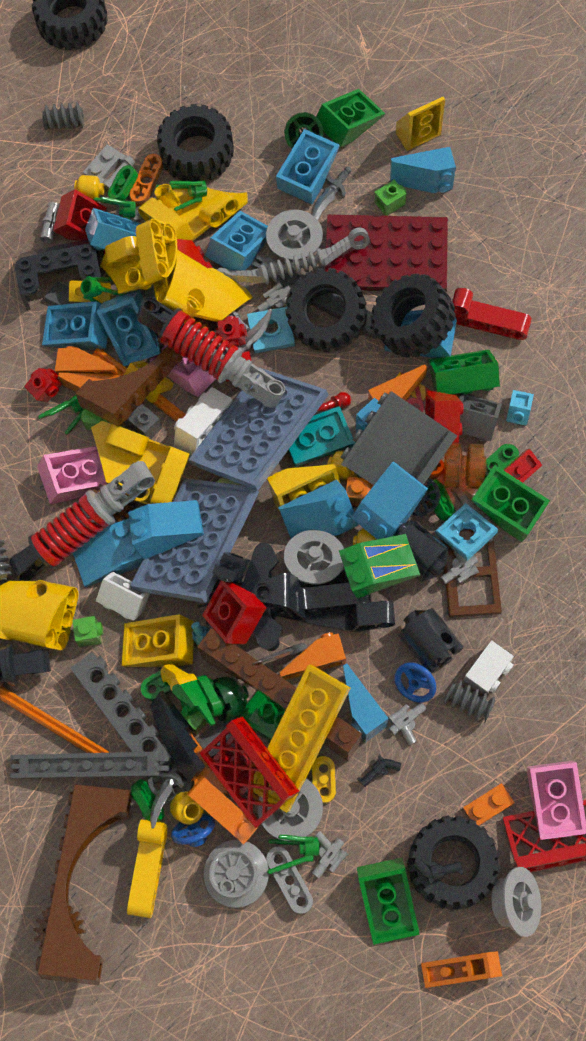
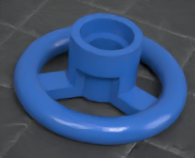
(417, 679)
(194, 833)

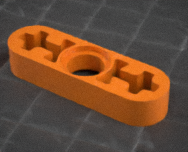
(145, 171)

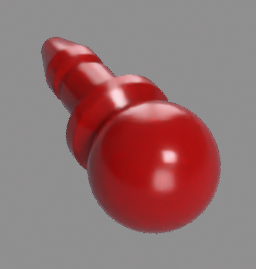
(341, 399)

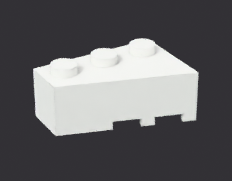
(200, 420)

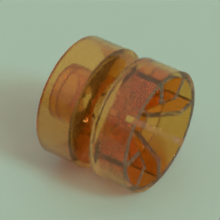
(470, 466)

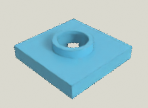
(272, 341)
(466, 519)

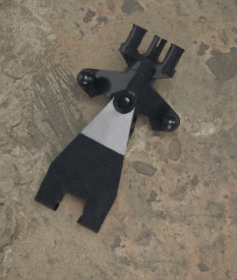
(322, 605)

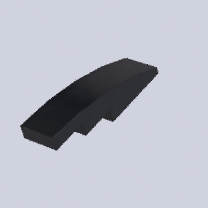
(173, 732)

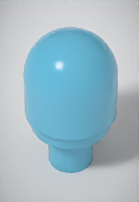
(199, 632)

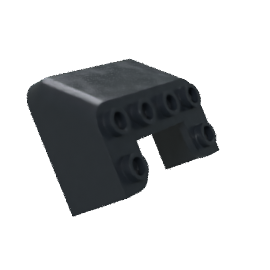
(52, 259)

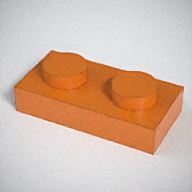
(488, 805)

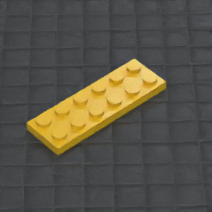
(304, 728)

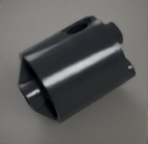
(427, 550)
(429, 639)

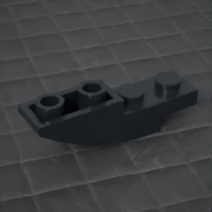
(231, 568)

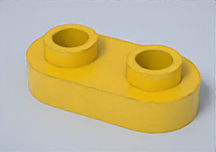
(326, 779)

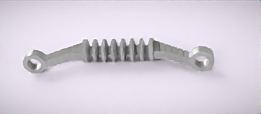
(323, 257)

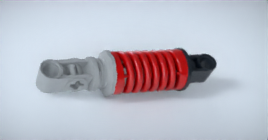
(208, 352)
(80, 522)

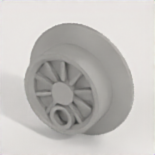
(294, 234)
(314, 557)
(302, 817)
(236, 873)
(517, 902)

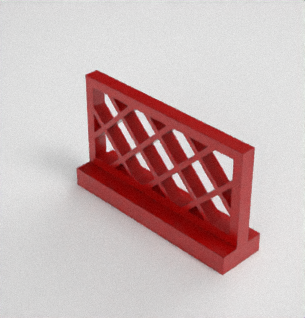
(259, 757)
(543, 859)

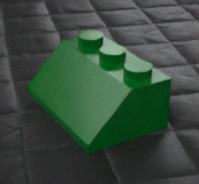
(465, 372)

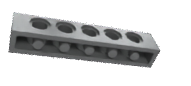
(90, 667)

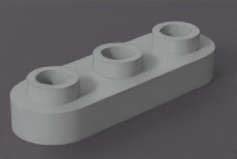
(297, 889)

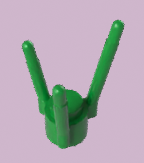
(195, 189)
(125, 208)
(92, 288)
(75, 407)
(306, 845)

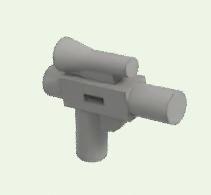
(277, 297)
(461, 568)
(404, 721)
(330, 854)

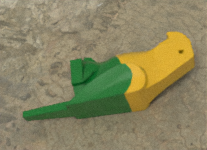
(188, 691)

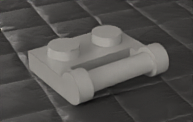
(105, 163)

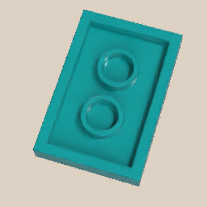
(321, 437)

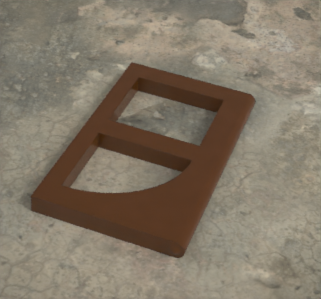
(454, 609)

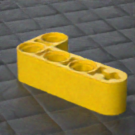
(147, 868)

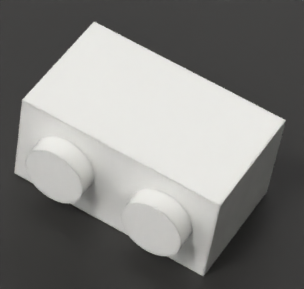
(119, 596)
(489, 668)

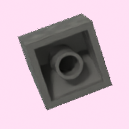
(479, 417)

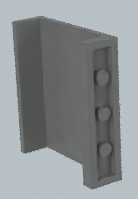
(397, 435)

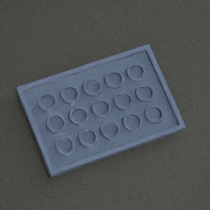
(254, 437)
(188, 568)

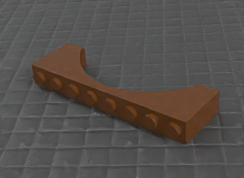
(120, 396)
(232, 660)
(63, 951)

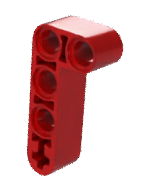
(489, 317)

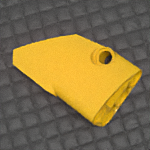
(196, 218)
(142, 259)
(200, 290)
(121, 448)
(36, 615)

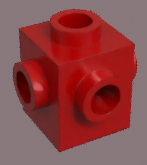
(237, 330)
(43, 384)

